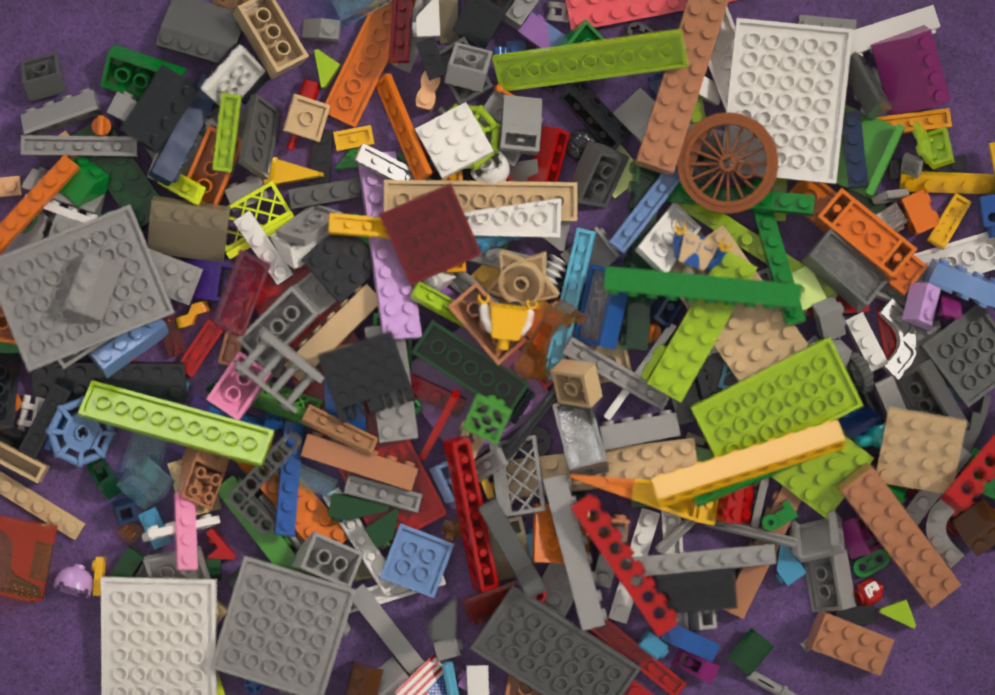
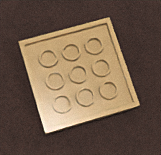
(920, 450)

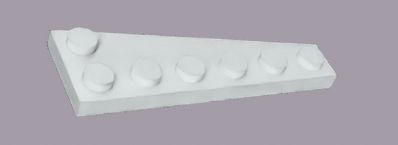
(523, 220)

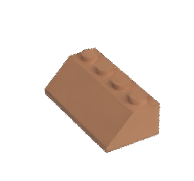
(468, 313)

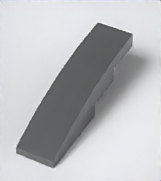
(976, 421)

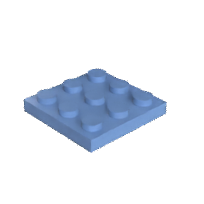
(416, 561)

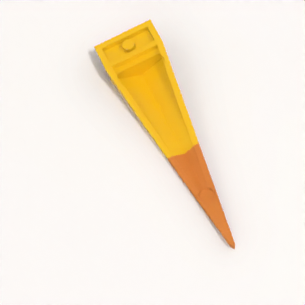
(643, 492)

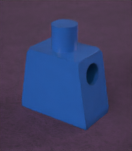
(986, 206)

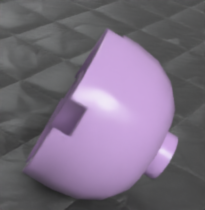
(74, 581)

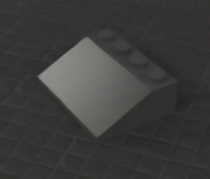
(199, 30)

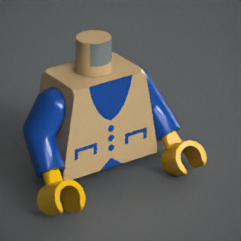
(697, 252)

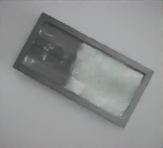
(845, 270)
(580, 440)

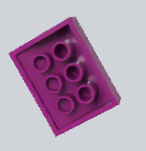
(911, 71)

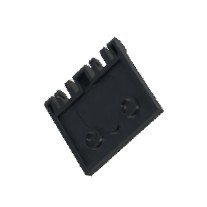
(364, 373)

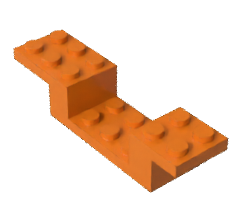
(864, 232)

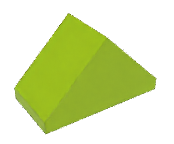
(326, 68)
(899, 611)

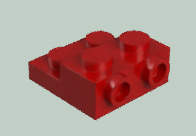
(736, 506)

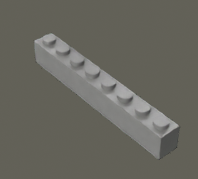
(574, 552)
(705, 559)

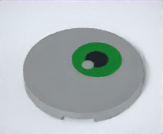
(31, 233)

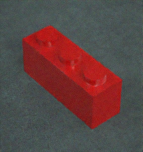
(551, 154)

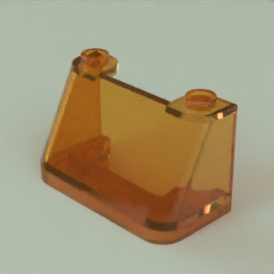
(530, 360)

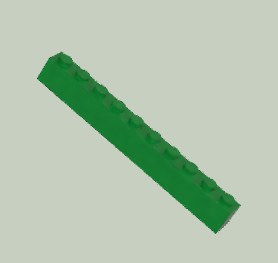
(702, 287)

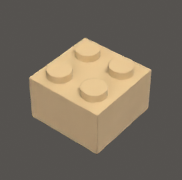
(576, 383)

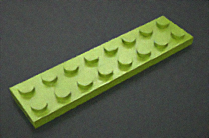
(697, 335)

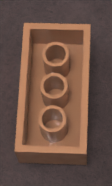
(849, 642)

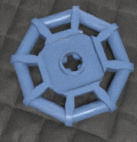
(71, 439)

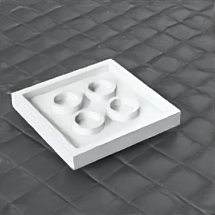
(234, 75)
(454, 140)

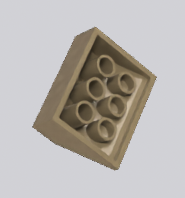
(188, 229)

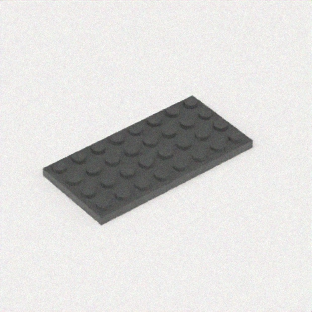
(551, 650)

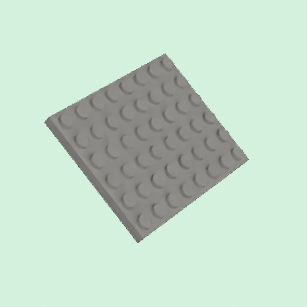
(41, 276)

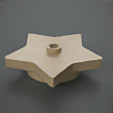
(531, 270)

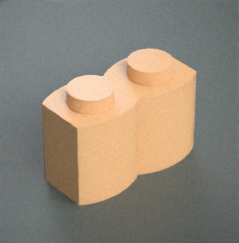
(426, 95)

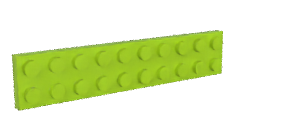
(591, 60)
(176, 423)

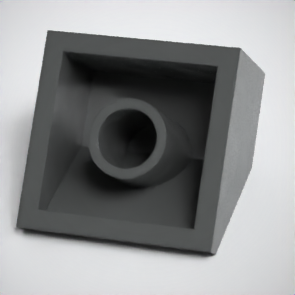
(43, 76)

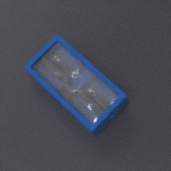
(602, 311)

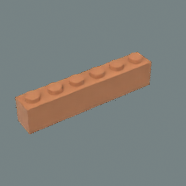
(347, 458)

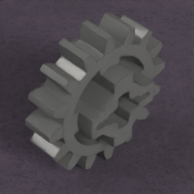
(860, 373)

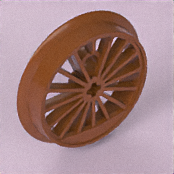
(691, 148)

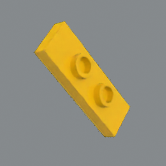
(949, 221)

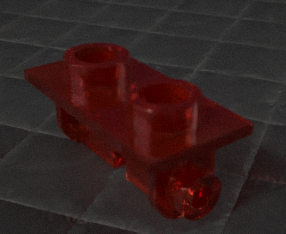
(174, 341)

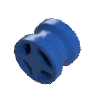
(253, 687)

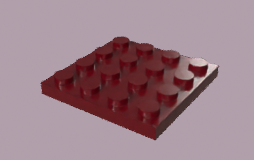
(430, 234)

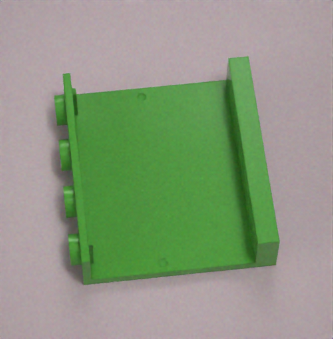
(879, 146)

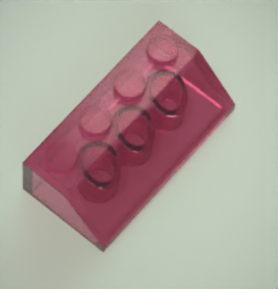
(241, 294)

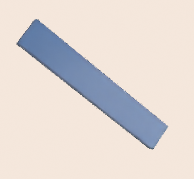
(644, 211)

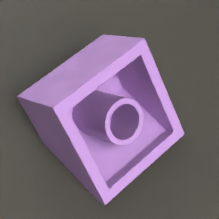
(921, 304)

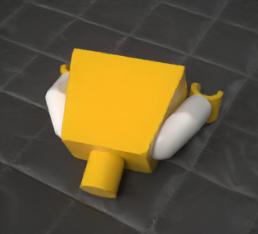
(506, 321)

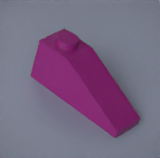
(948, 307)

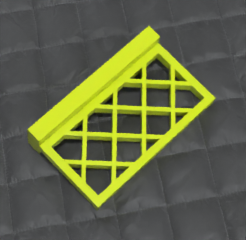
(269, 227)

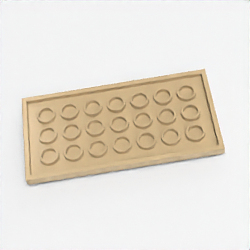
(751, 335)

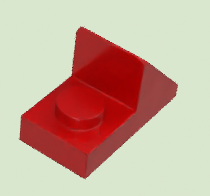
(224, 550)

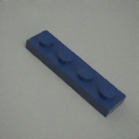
(854, 150)

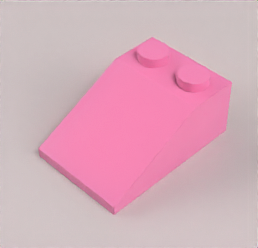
(237, 393)

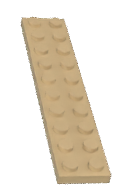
(478, 196)
(629, 462)

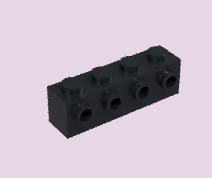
(595, 115)

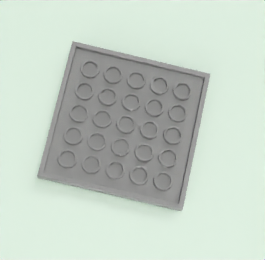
(283, 628)

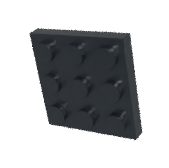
(340, 264)

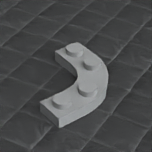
(906, 341)
(938, 535)

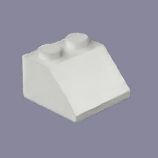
(427, 23)

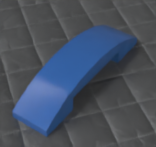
(268, 419)

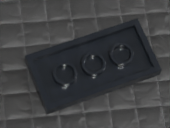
(698, 590)

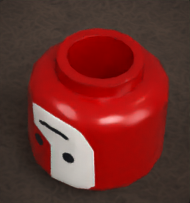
(868, 592)

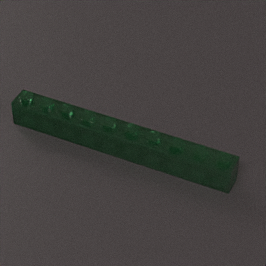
(637, 309)

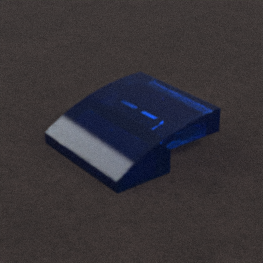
(858, 421)

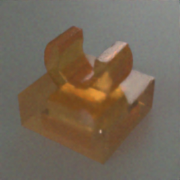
(451, 530)
(130, 532)

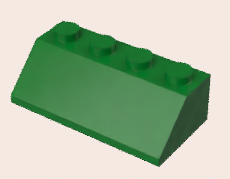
(132, 70)

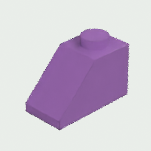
(535, 31)

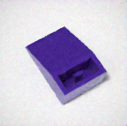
(212, 279)

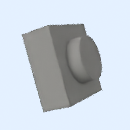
(911, 165)

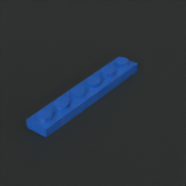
(288, 485)

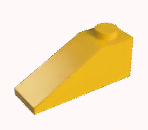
(286, 172)

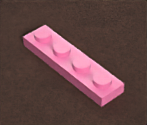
(185, 533)

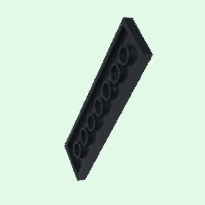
(153, 379)

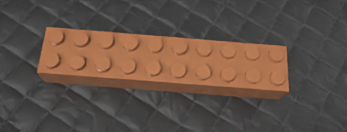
(681, 88)

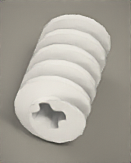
(554, 267)

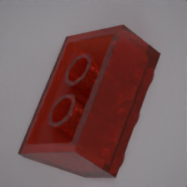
(485, 603)

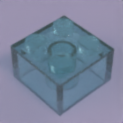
(145, 483)

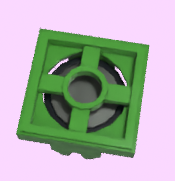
(489, 416)

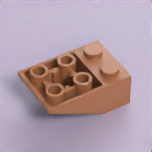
(202, 476)

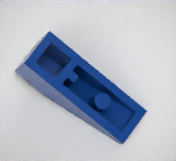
(691, 642)

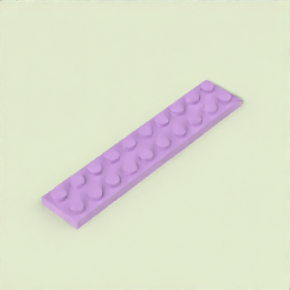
(392, 286)

